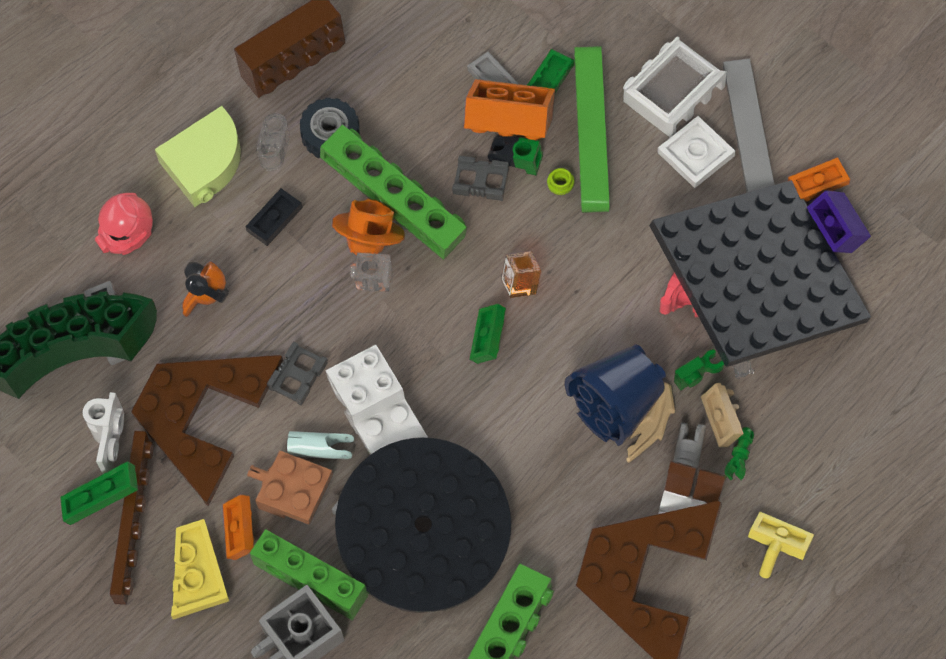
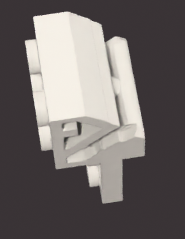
(373, 400)

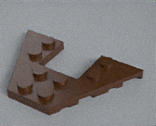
(173, 398)
(616, 563)

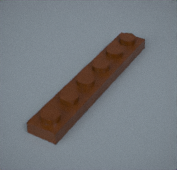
(130, 527)

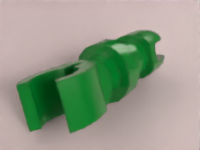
(740, 454)

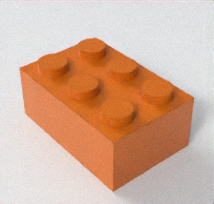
(509, 109)

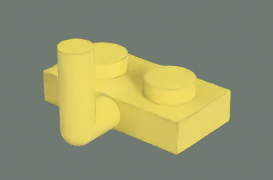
(779, 537)

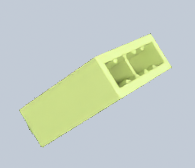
(202, 156)

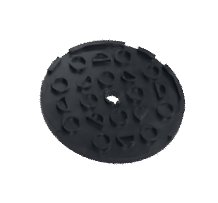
(415, 567)

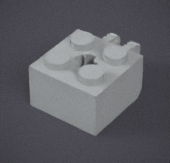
(296, 612)

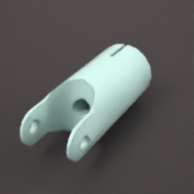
(317, 445)

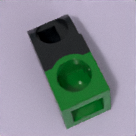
(517, 151)

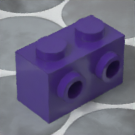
(838, 221)

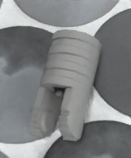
(686, 450)

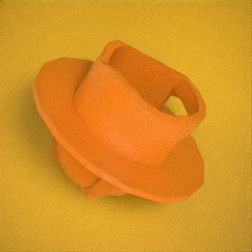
(368, 227)

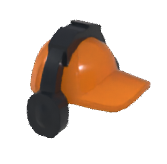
(204, 285)

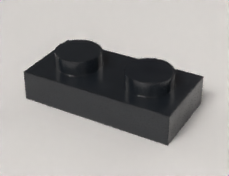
(274, 217)

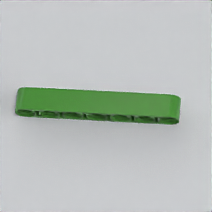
(591, 129)

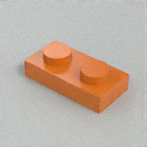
(821, 178)
(238, 527)

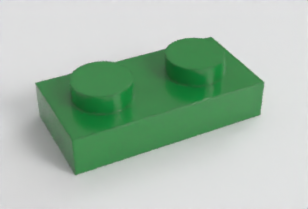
(487, 333)

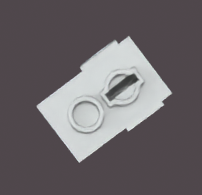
(106, 424)

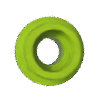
(560, 175)

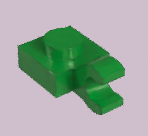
(693, 371)

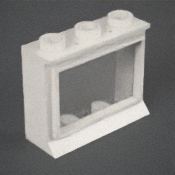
(672, 86)

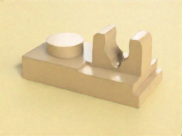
(722, 414)

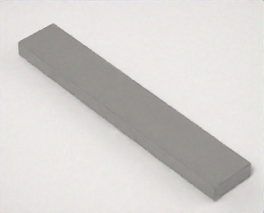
(748, 125)

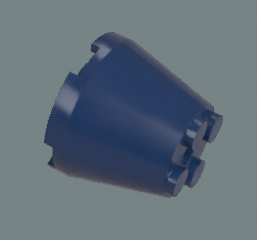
(616, 392)

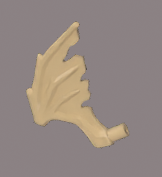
(653, 424)

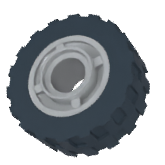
(322, 115)

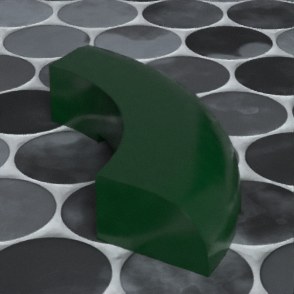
(72, 332)

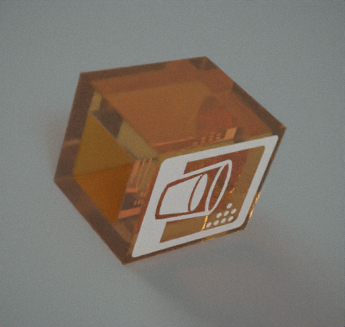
(521, 274)

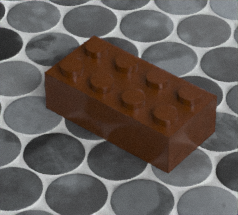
(290, 46)

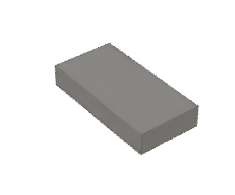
(489, 69)

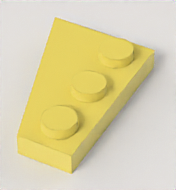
(197, 572)

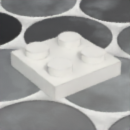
(696, 151)

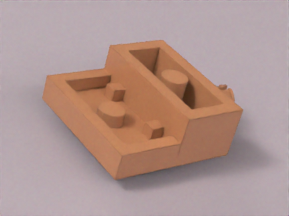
(291, 487)

